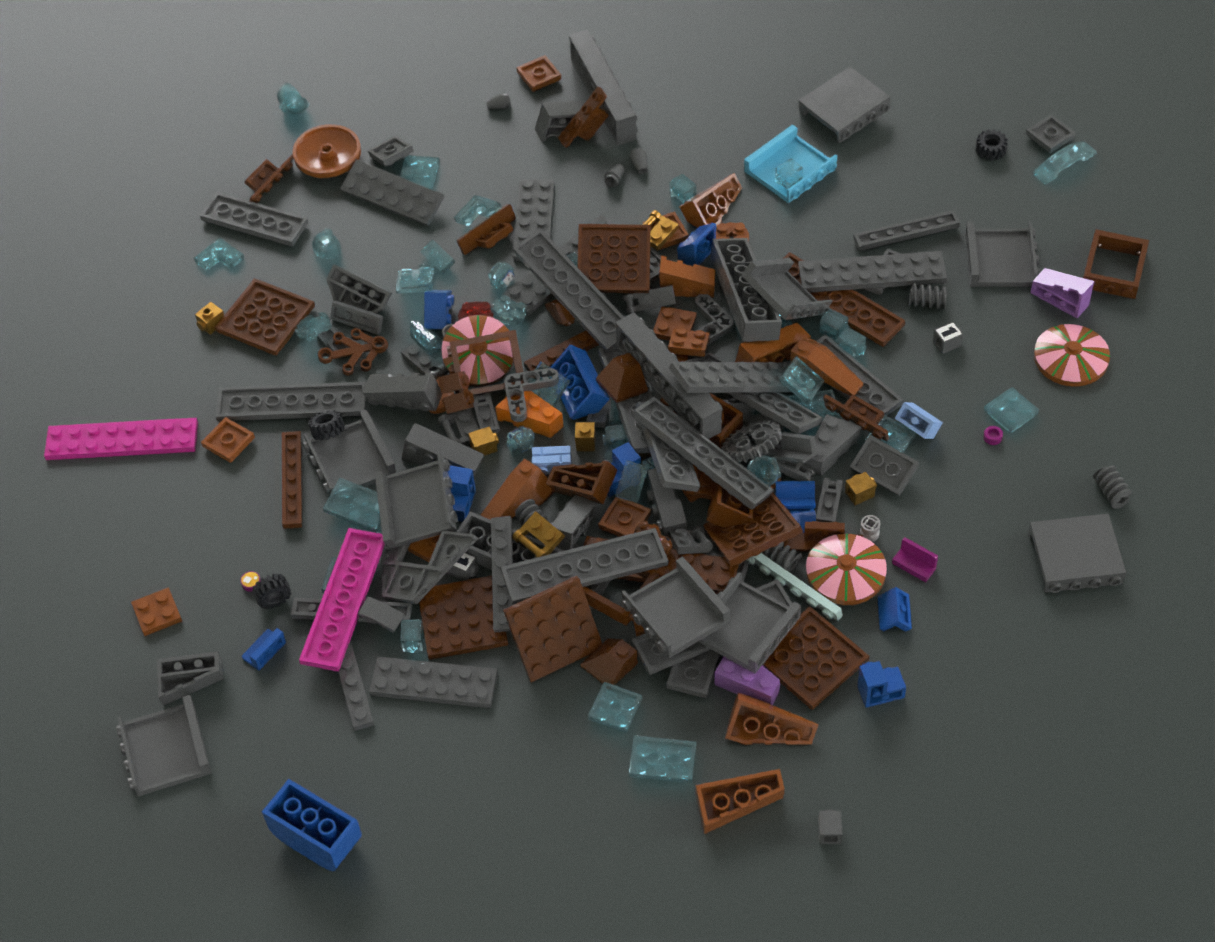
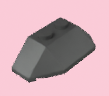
(356, 291)

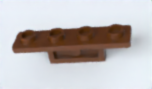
(586, 120)
(263, 177)
(488, 231)
(860, 413)
(814, 533)

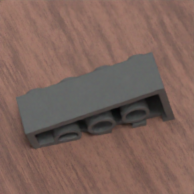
(404, 391)
(424, 444)

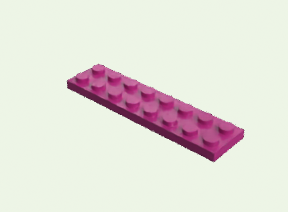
(121, 438)
(342, 600)

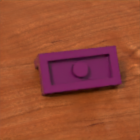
(915, 560)

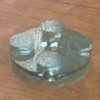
(508, 310)
(312, 326)

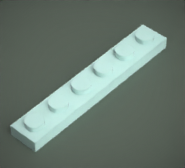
(797, 587)

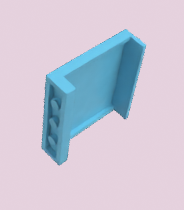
(787, 145)

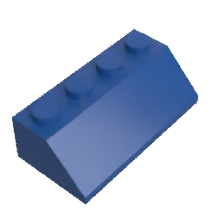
(583, 393)

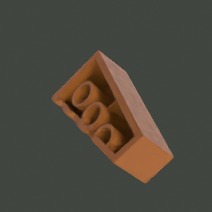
(772, 350)
(735, 797)

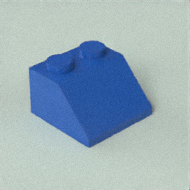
(697, 245)

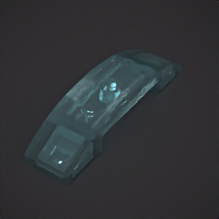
(1063, 158)

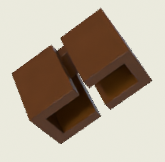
(452, 383)

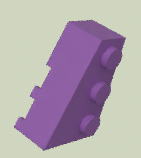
(1063, 291)
(740, 680)

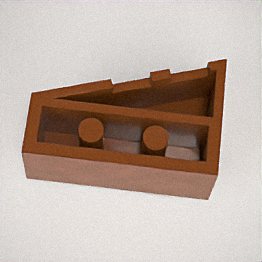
(686, 279)

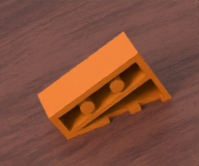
(541, 416)

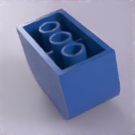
(311, 825)

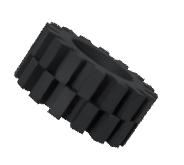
(991, 151)
(326, 425)
(271, 591)

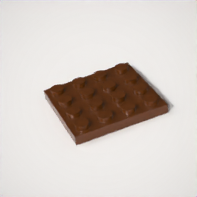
(615, 256)
(264, 316)
(767, 529)
(460, 618)
(553, 628)
(814, 659)

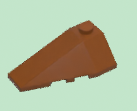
(711, 203)
(826, 365)
(522, 484)
(764, 723)

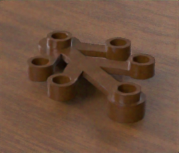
(355, 350)

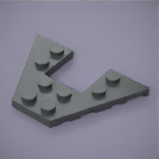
(413, 581)

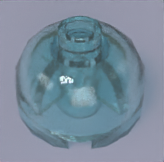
(291, 100)

